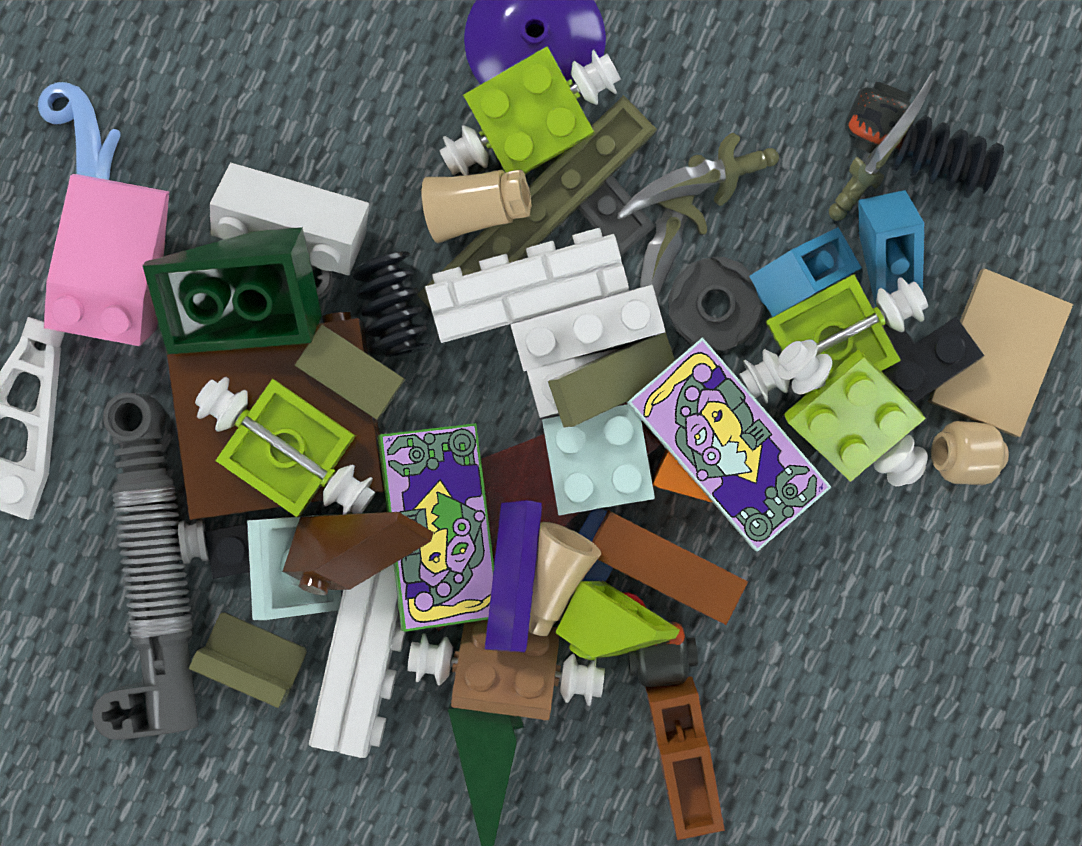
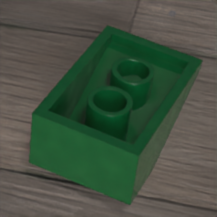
(236, 293)

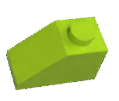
(609, 623)

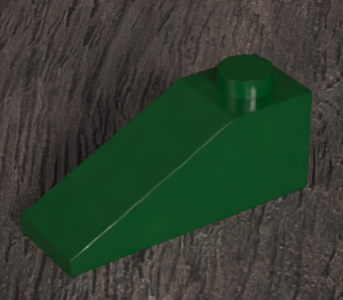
(486, 754)

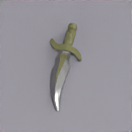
(868, 173)
(696, 179)
(668, 236)

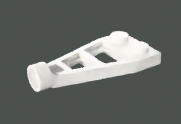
(24, 481)

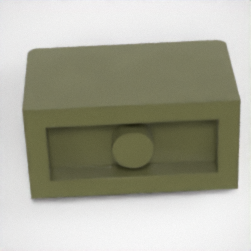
(250, 660)

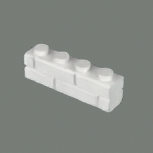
(527, 287)
(358, 668)

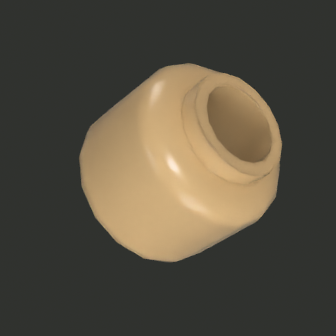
(969, 453)

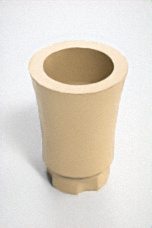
(473, 202)
(560, 566)

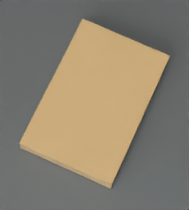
(1018, 336)

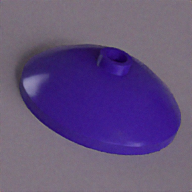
(498, 36)

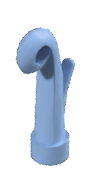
(91, 156)

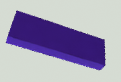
(513, 576)

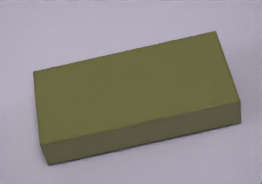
(350, 372)

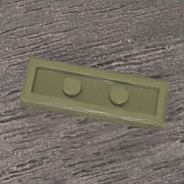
(609, 379)

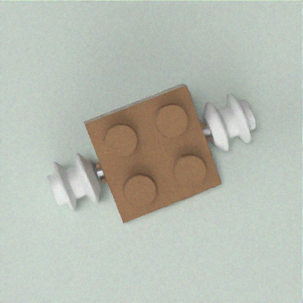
(502, 680)

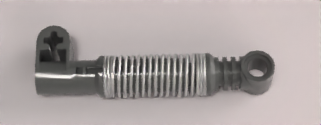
(158, 620)

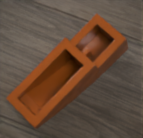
(668, 568)
(685, 759)

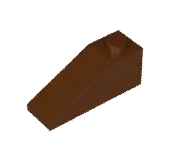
(350, 548)

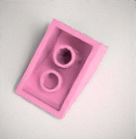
(98, 260)

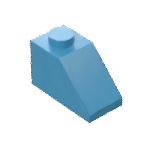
(891, 241)
(804, 271)

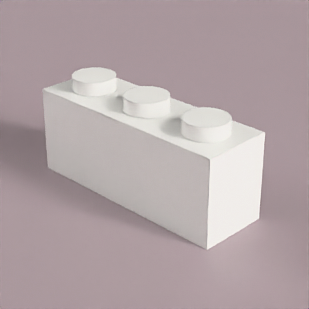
(261, 201)
(588, 328)

